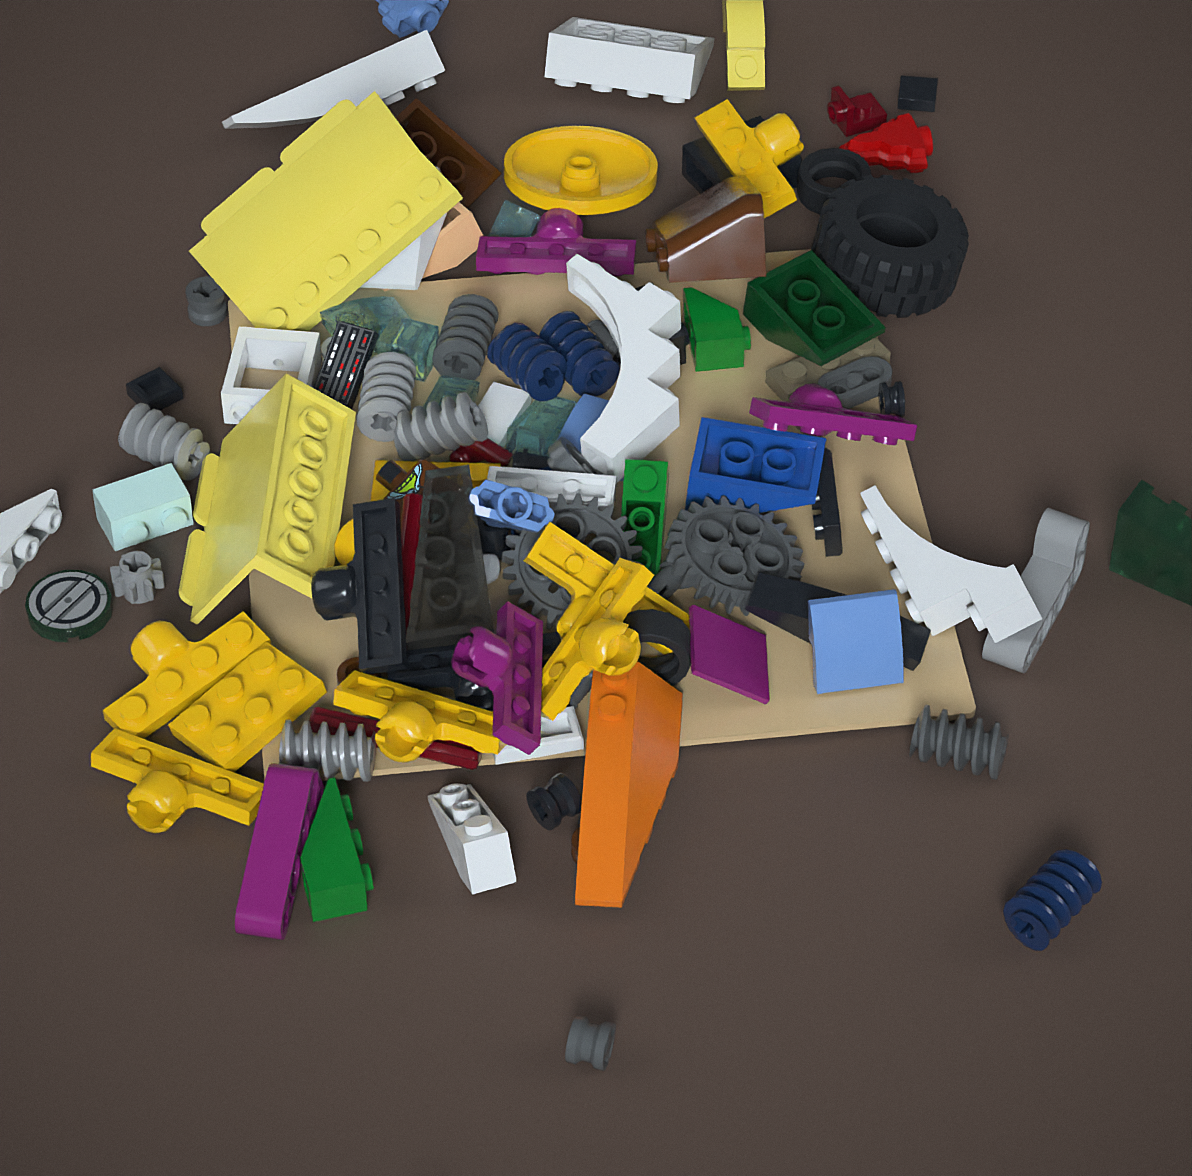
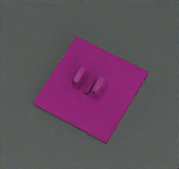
(728, 654)

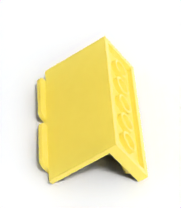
(324, 219)
(270, 496)

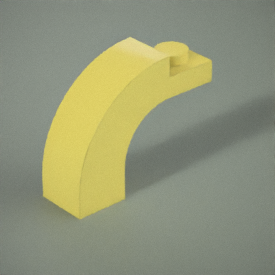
(744, 44)

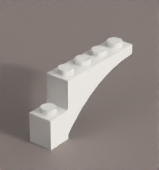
(946, 586)

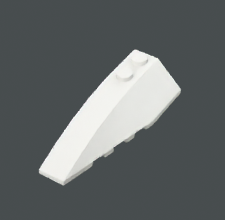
(386, 72)

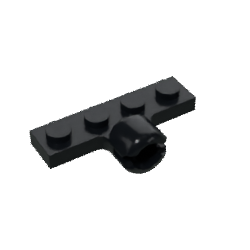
(370, 587)
(433, 669)

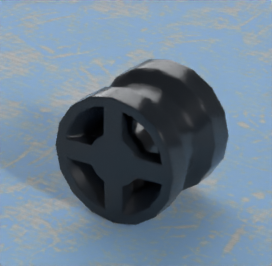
(554, 801)

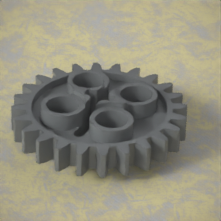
(584, 521)
(726, 548)

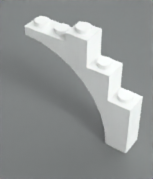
(641, 407)

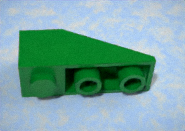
(646, 507)
(330, 862)

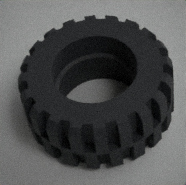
(892, 244)

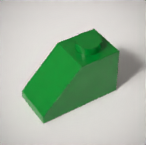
(714, 332)

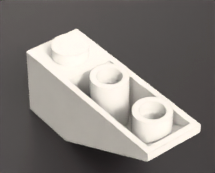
(23, 532)
(473, 838)

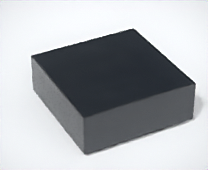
(917, 93)
(155, 389)

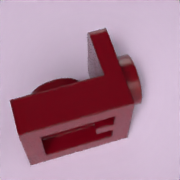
(855, 113)

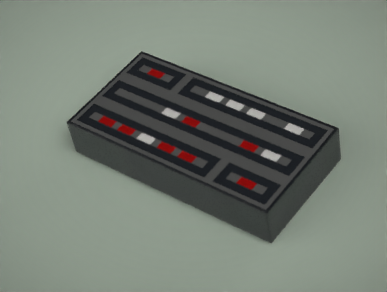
(345, 362)

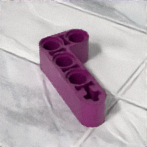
(273, 861)

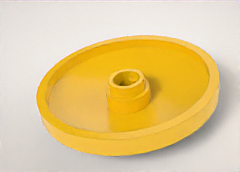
(580, 169)

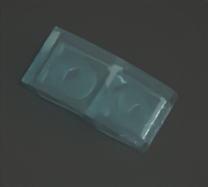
(365, 312)

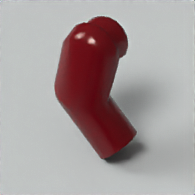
(481, 451)

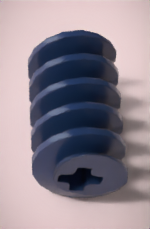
(528, 361)
(588, 363)
(1051, 898)

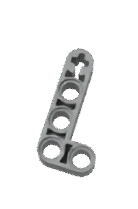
(1049, 579)

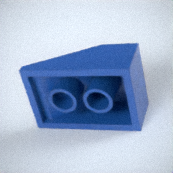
(754, 465)

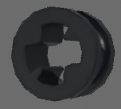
(892, 399)

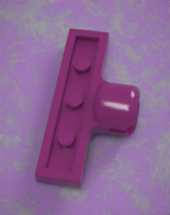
(554, 244)
(820, 412)
(511, 669)

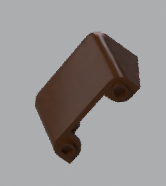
(712, 235)

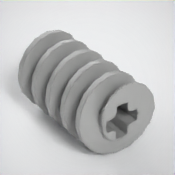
(384, 393)
(439, 428)
(163, 441)
(329, 750)

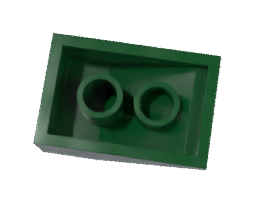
(809, 311)

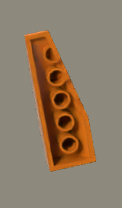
(625, 780)

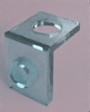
(514, 221)

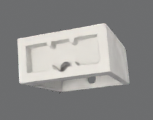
(267, 350)

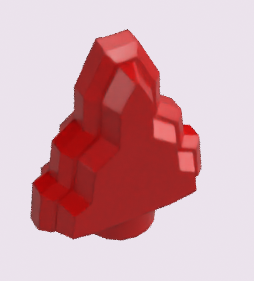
(895, 145)

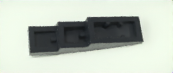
(786, 606)

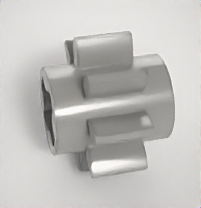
(137, 577)

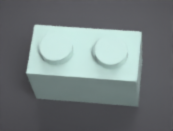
(143, 507)

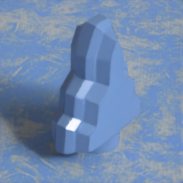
(408, 16)
(510, 507)

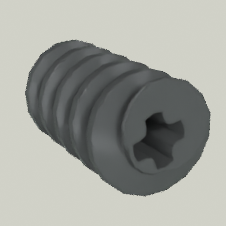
(465, 337)
(959, 742)

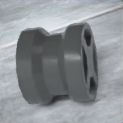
(205, 302)
(590, 1042)

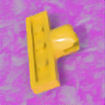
(754, 150)
(581, 574)
(597, 637)
(179, 671)
(415, 717)
(173, 783)

